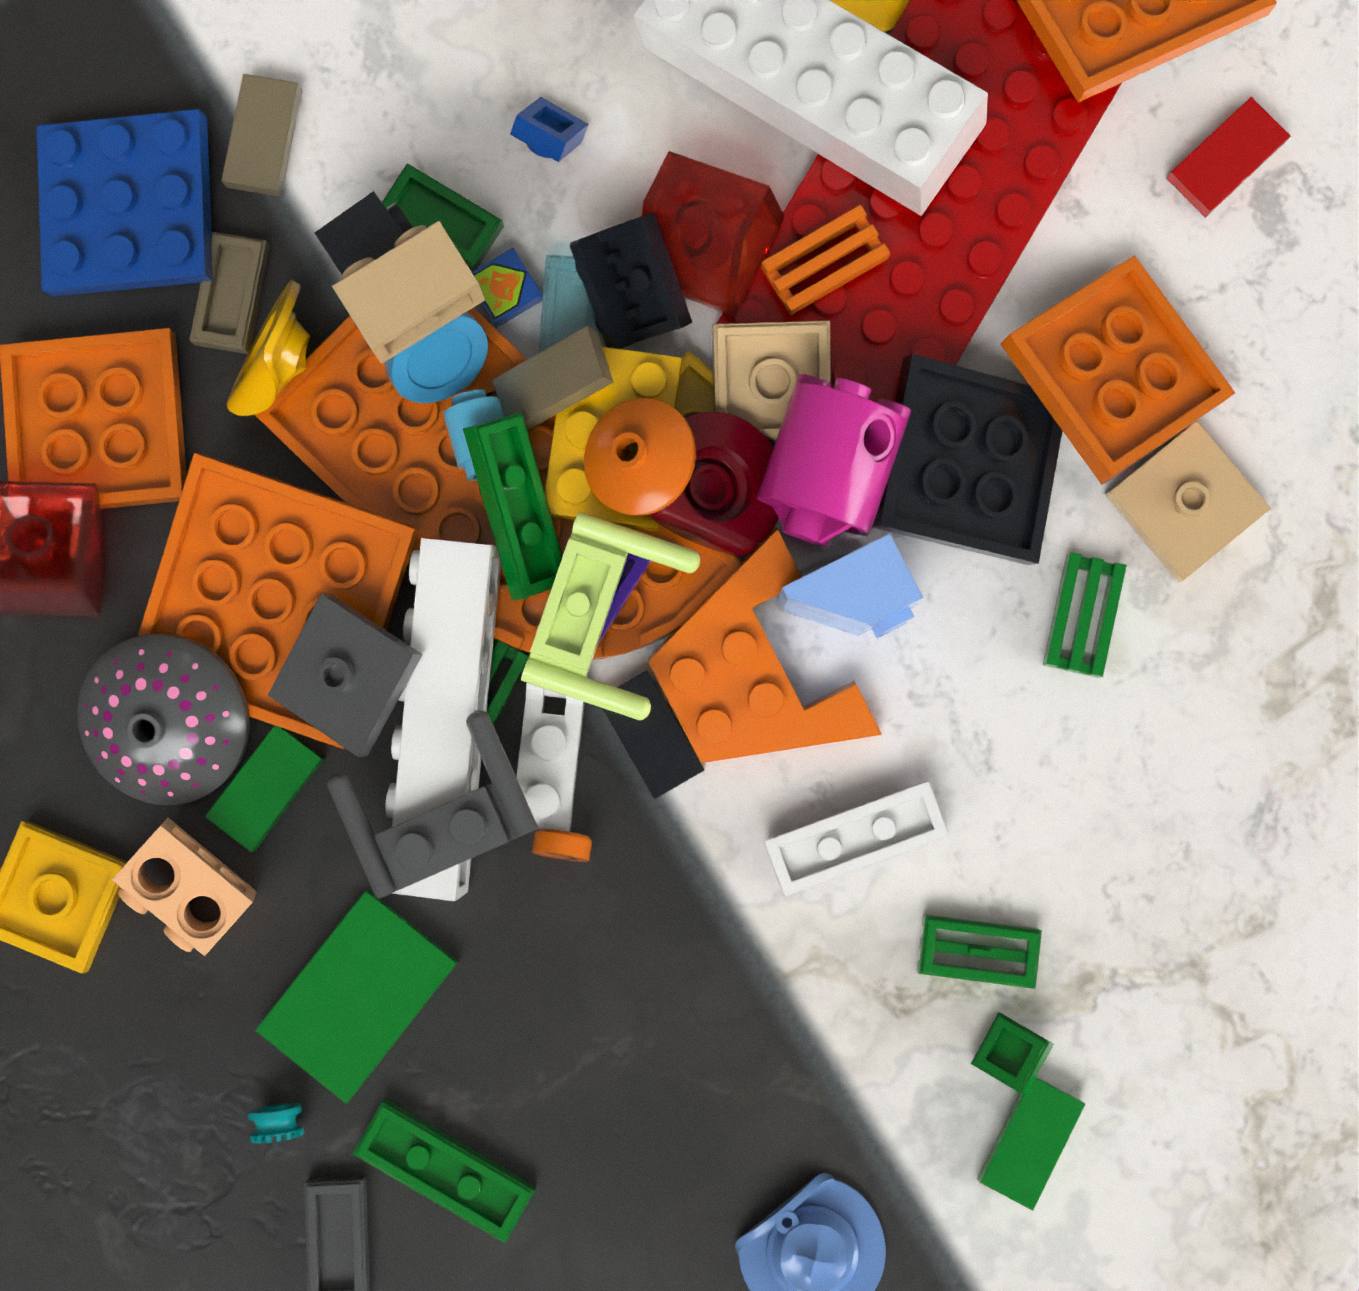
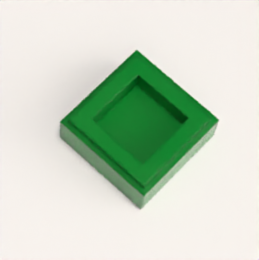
(1012, 1053)

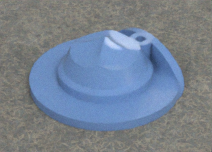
(815, 1242)

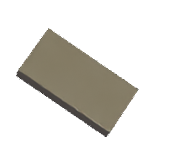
(261, 135)
(230, 304)
(555, 378)

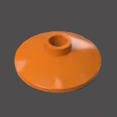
(657, 471)

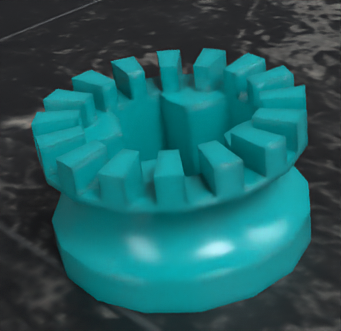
(275, 1121)

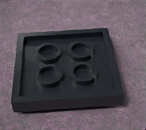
(971, 462)

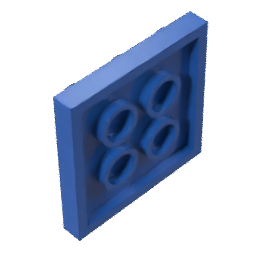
(124, 203)

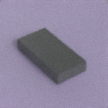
(337, 1234)

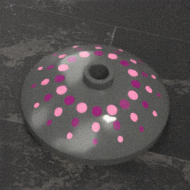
(189, 700)

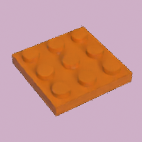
(1117, 369)
(97, 415)

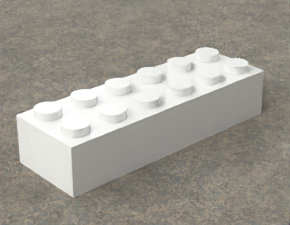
(827, 85)

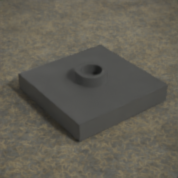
(344, 675)

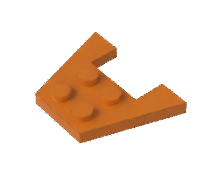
(730, 682)

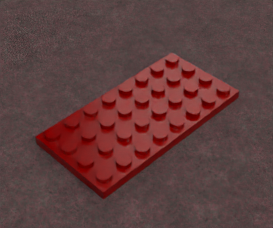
(967, 241)

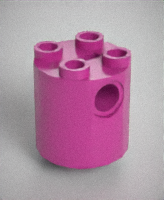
(832, 459)

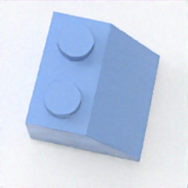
(857, 591)

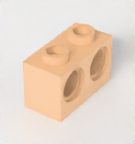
(196, 875)

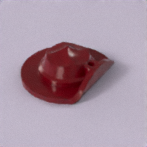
(720, 499)

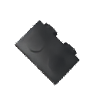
(630, 282)

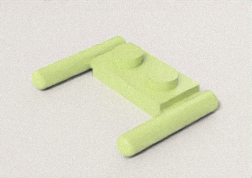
(581, 606)

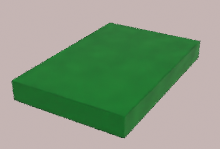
(357, 996)

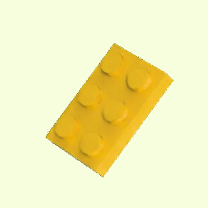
(633, 377)

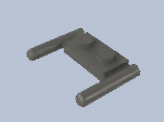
(444, 833)

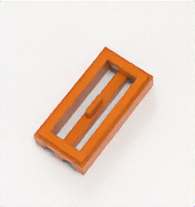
(866, 235)

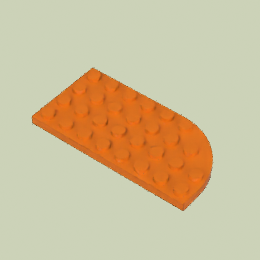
(401, 465)

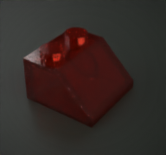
(713, 228)
(51, 549)

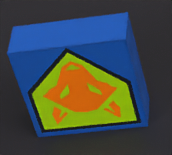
(506, 288)

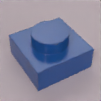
(548, 129)

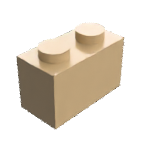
(408, 290)

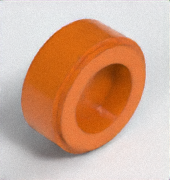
(562, 845)

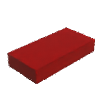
(1228, 157)

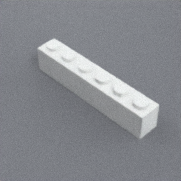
(455, 634)

